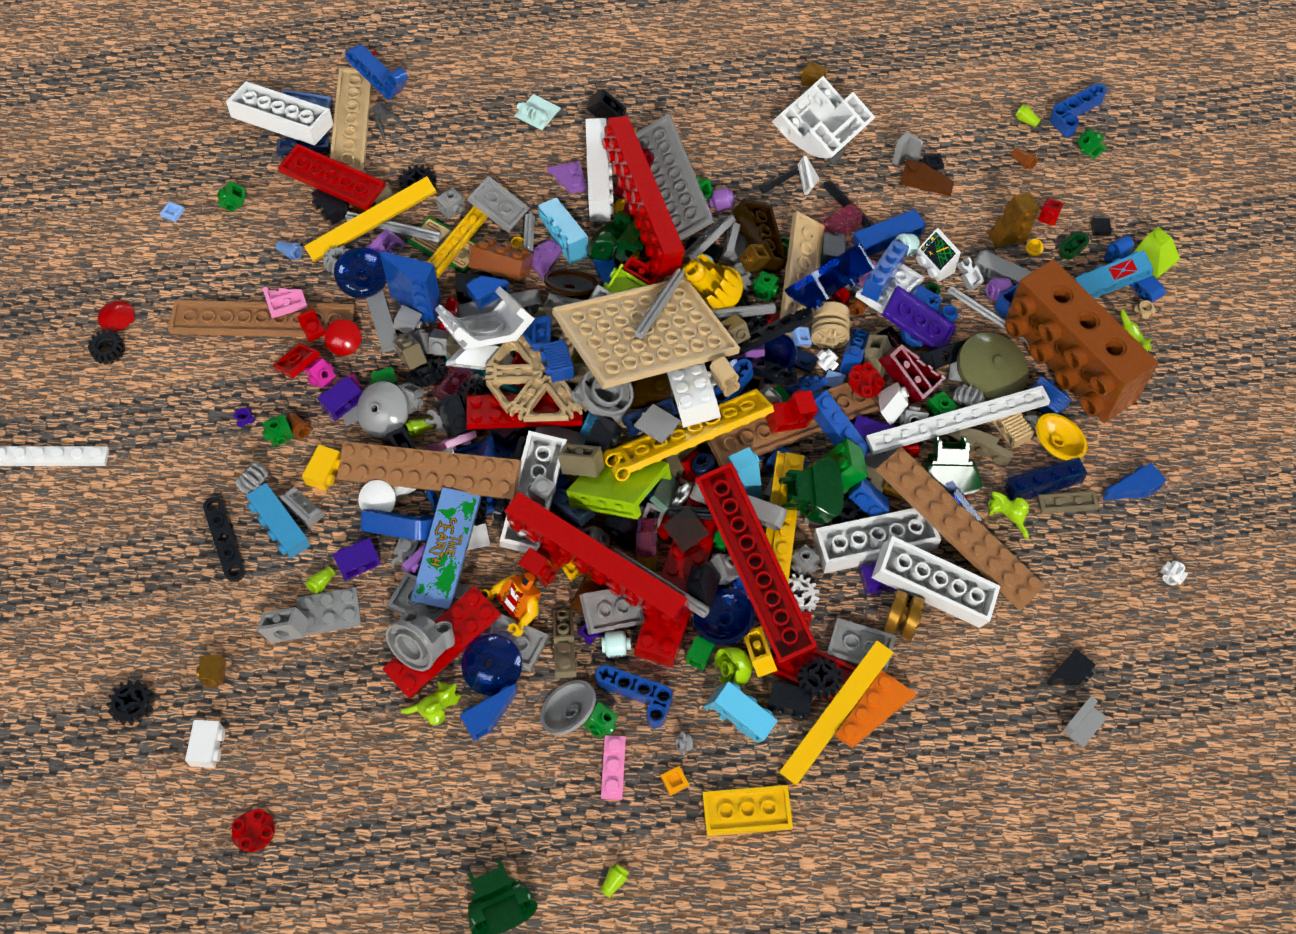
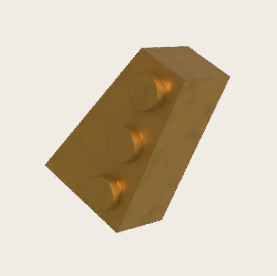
(1016, 221)

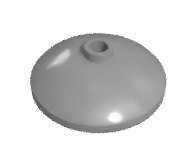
(391, 410)
(568, 707)

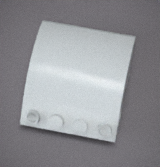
(823, 120)

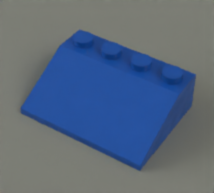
(412, 284)

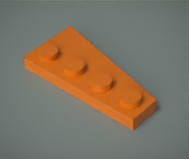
(874, 708)

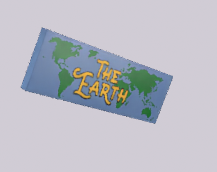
(446, 549)

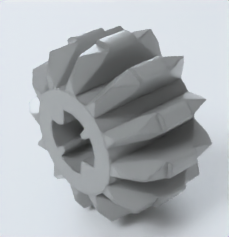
(331, 257)
(967, 396)
(251, 477)

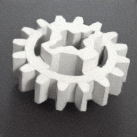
(806, 591)

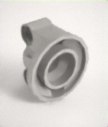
(615, 399)
(419, 640)

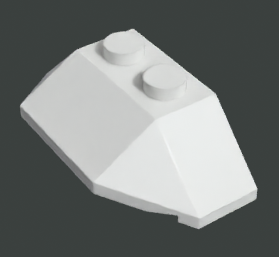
(476, 357)

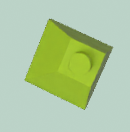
(1160, 251)

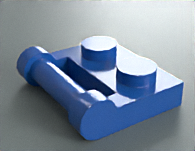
(807, 383)

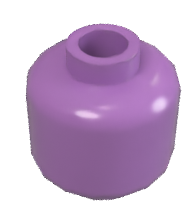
(722, 199)
(997, 286)

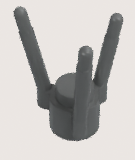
(383, 113)

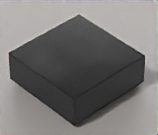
(934, 161)
(1101, 226)

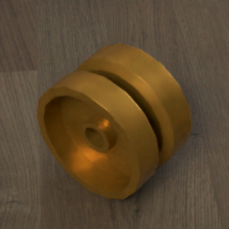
(906, 615)

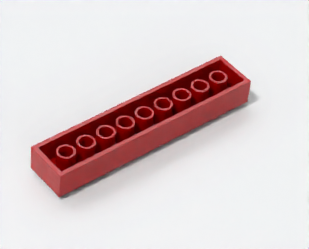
(643, 196)
(597, 561)
(756, 564)
(656, 641)

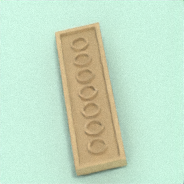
(351, 119)
(802, 259)

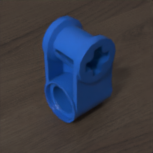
(927, 297)

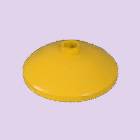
(1061, 436)

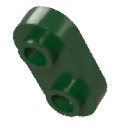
(1072, 246)

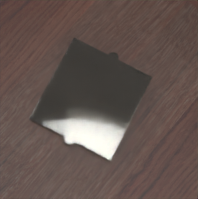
(685, 529)

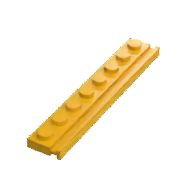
(783, 540)

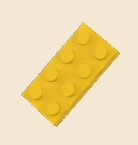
(747, 810)

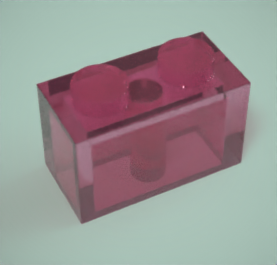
(844, 220)
(451, 381)
(646, 537)

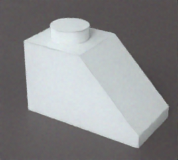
(893, 402)

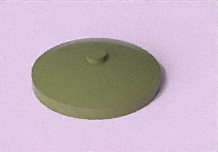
(992, 365)

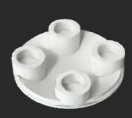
(681, 495)
(377, 496)

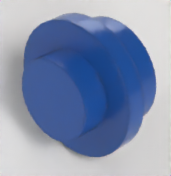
(949, 312)

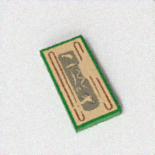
(429, 247)

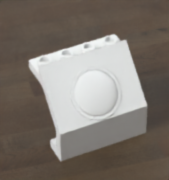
(500, 325)

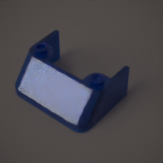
(831, 278)

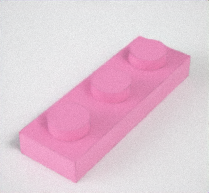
(613, 767)

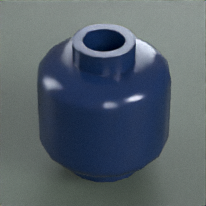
(704, 463)

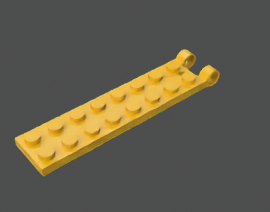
(647, 450)

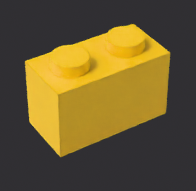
(322, 468)
(760, 652)

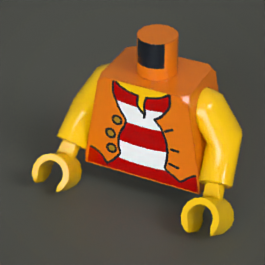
(519, 598)

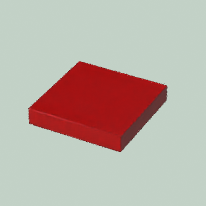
(296, 360)

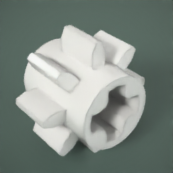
(827, 359)
(1173, 573)

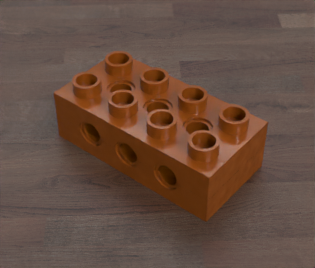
(1079, 341)

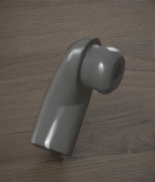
(837, 156)

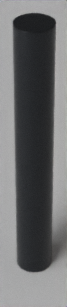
(779, 180)

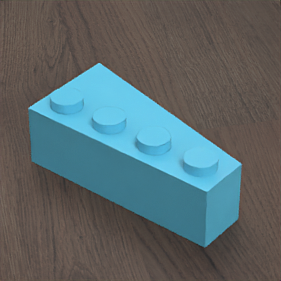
(564, 230)

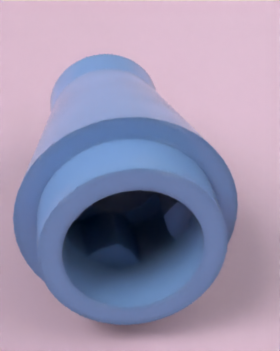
(290, 249)

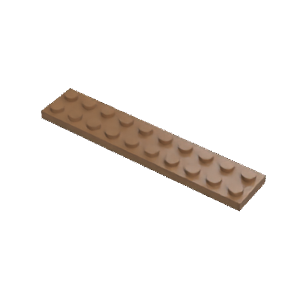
(248, 318)
(760, 440)
(430, 469)
(960, 528)

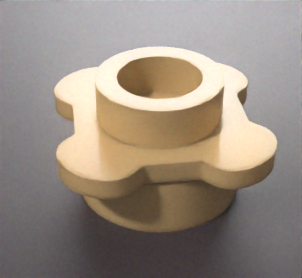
(1145, 304)

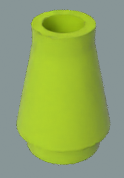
(1027, 116)
(417, 427)
(318, 581)
(614, 880)

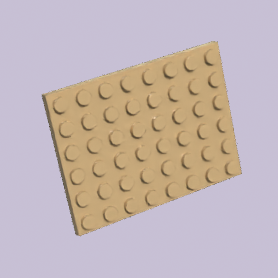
(679, 337)

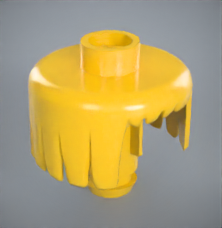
(716, 284)

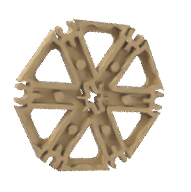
(536, 383)

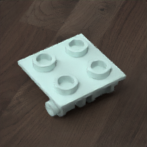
(536, 112)

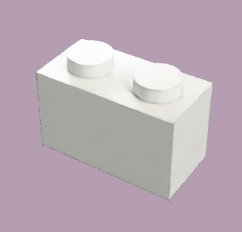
(205, 743)

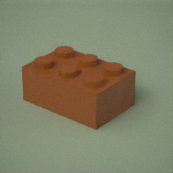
(501, 259)

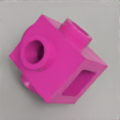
(320, 373)

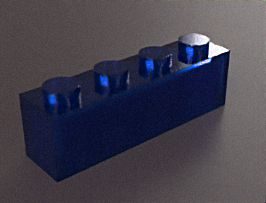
(1046, 480)

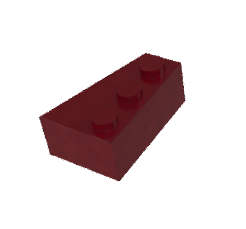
(910, 372)

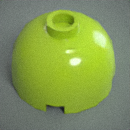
(734, 664)

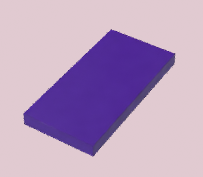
(918, 319)

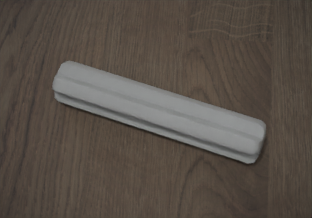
(528, 238)

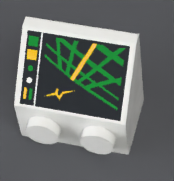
(938, 256)

